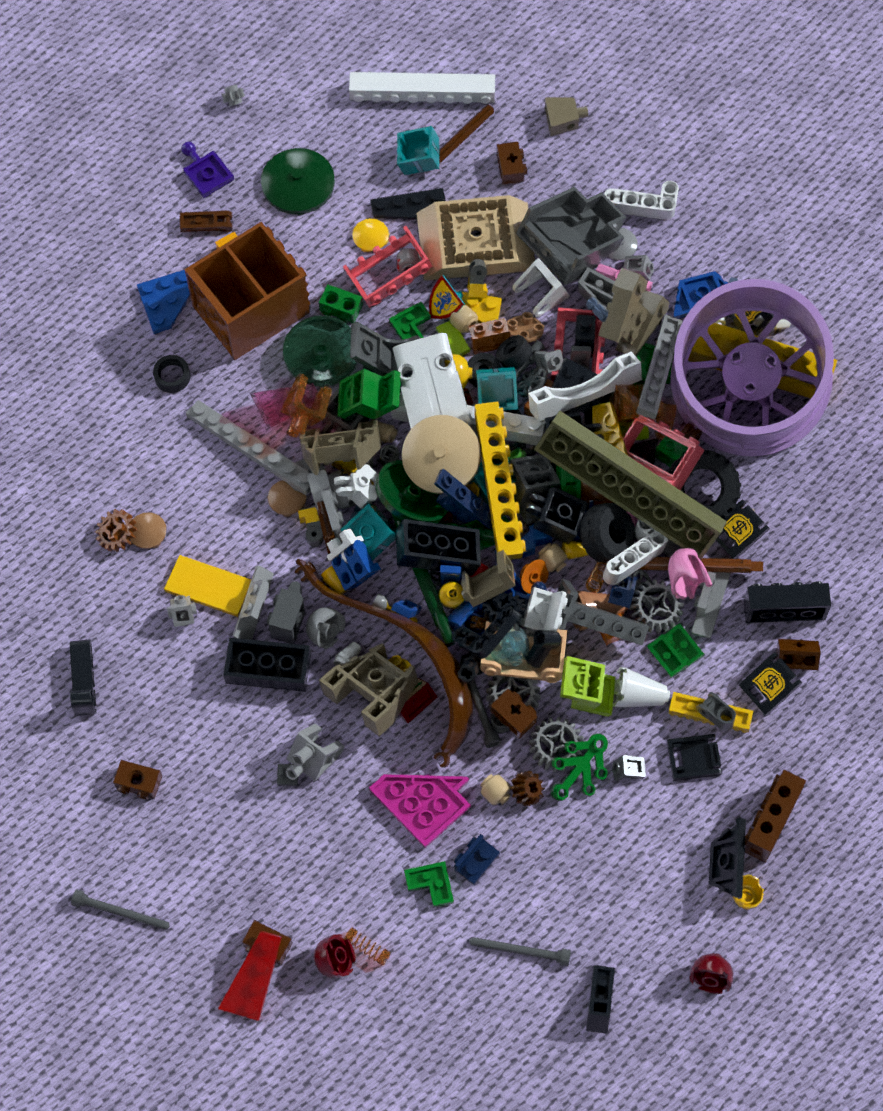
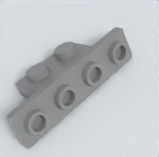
(322, 491)
(253, 603)
(709, 604)

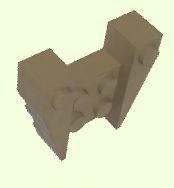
(632, 312)
(338, 446)
(377, 682)

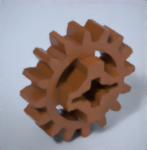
(116, 530)

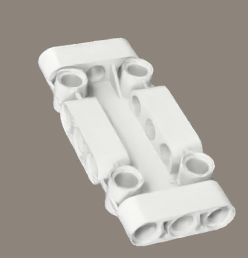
(430, 388)

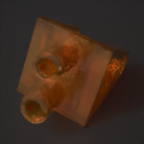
(627, 400)
(300, 414)

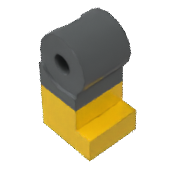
(476, 277)
(314, 533)

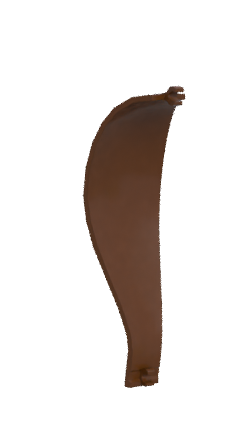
(445, 663)

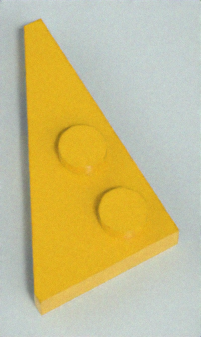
(485, 308)

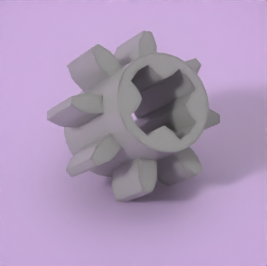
(233, 95)

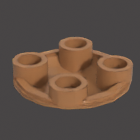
(526, 326)
(285, 499)
(150, 530)

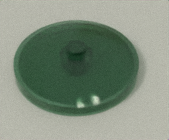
(319, 350)

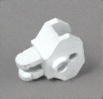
(358, 486)

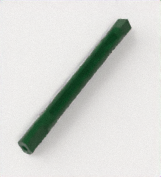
(432, 599)

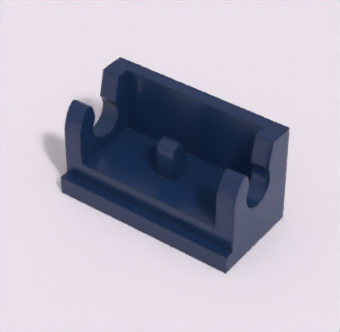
(623, 594)

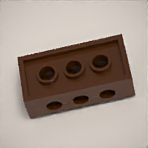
(776, 811)

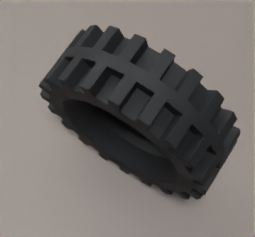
(728, 479)

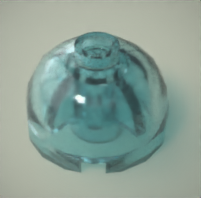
(512, 648)

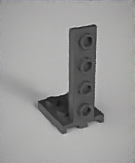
(599, 619)

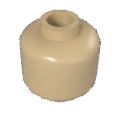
(463, 319)
(553, 556)
(495, 789)

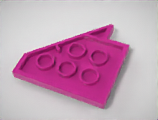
(422, 802)

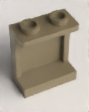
(490, 582)

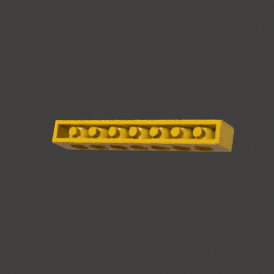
(483, 414)

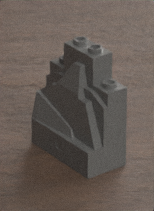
(572, 232)

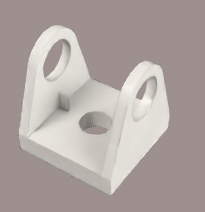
(534, 273)

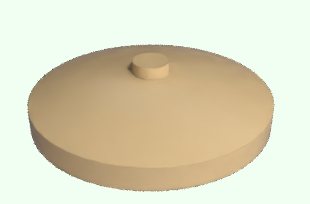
(437, 445)

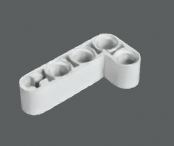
(640, 200)
(633, 554)

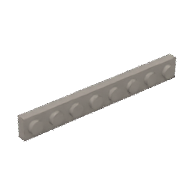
(659, 367)
(250, 446)

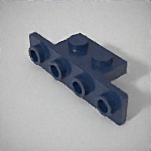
(461, 500)

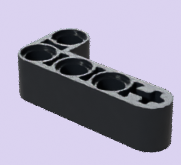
(82, 693)

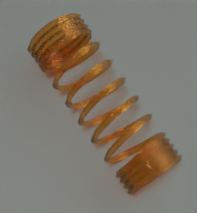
(592, 577)
(380, 960)

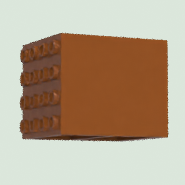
(248, 290)

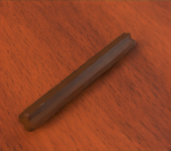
(465, 132)

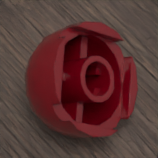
(334, 956)
(712, 973)

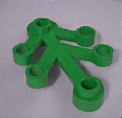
(581, 764)

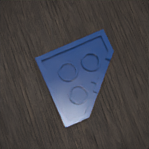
(164, 299)

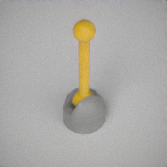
(382, 602)

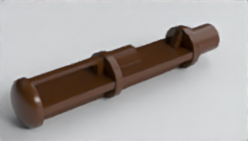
(325, 524)

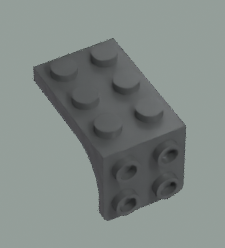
(374, 350)

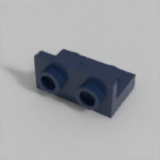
(476, 859)

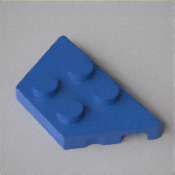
(693, 289)

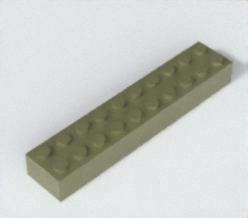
(630, 485)

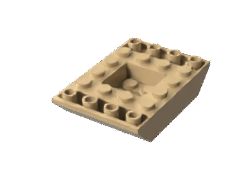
(451, 247)

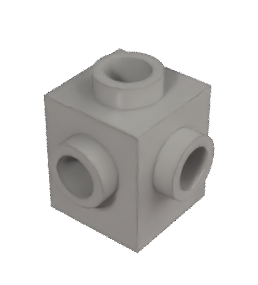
(182, 610)

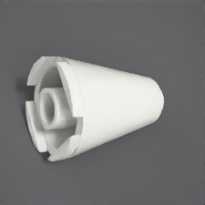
(638, 691)

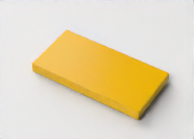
(208, 585)

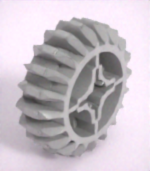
(663, 610)
(531, 689)
(549, 741)

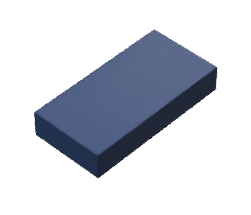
(450, 574)
(406, 608)

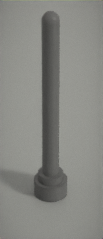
(490, 738)
(81, 899)
(561, 956)

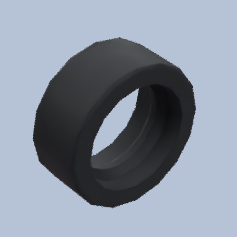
(171, 387)

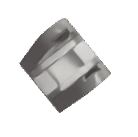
(310, 757)

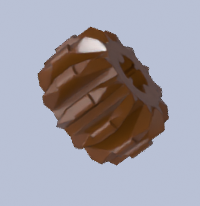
(527, 788)

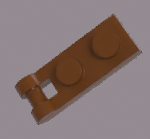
(206, 221)

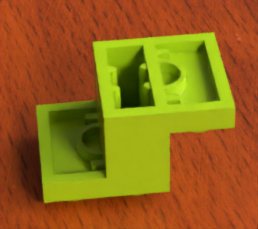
(587, 686)

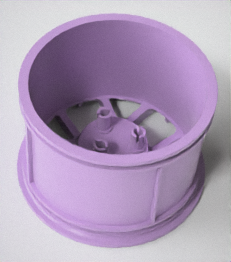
(752, 368)

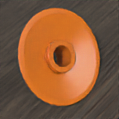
(532, 573)

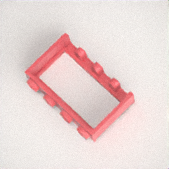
(403, 279)
(569, 314)
(688, 461)

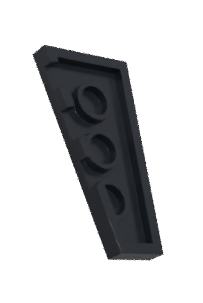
(405, 205)

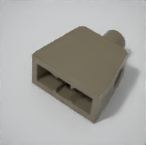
(563, 114)

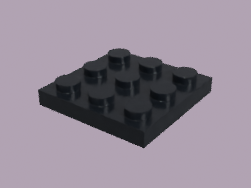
(573, 374)

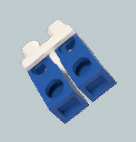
(351, 560)

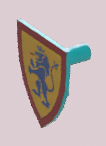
(444, 300)

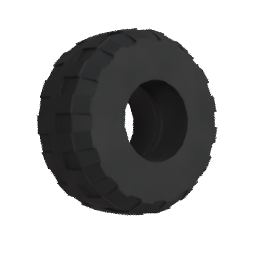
(606, 531)

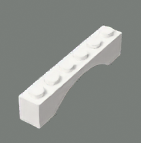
(549, 401)

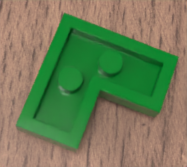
(406, 322)
(433, 877)

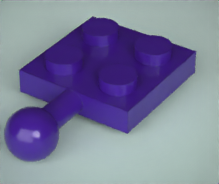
(206, 173)

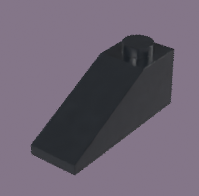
(600, 999)

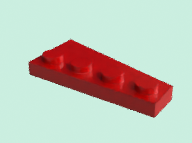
(251, 984)

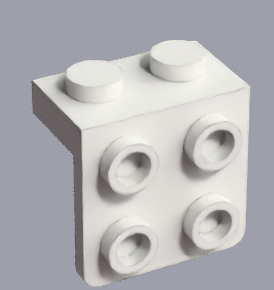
(544, 610)

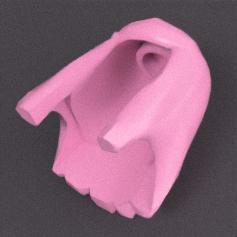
(686, 573)

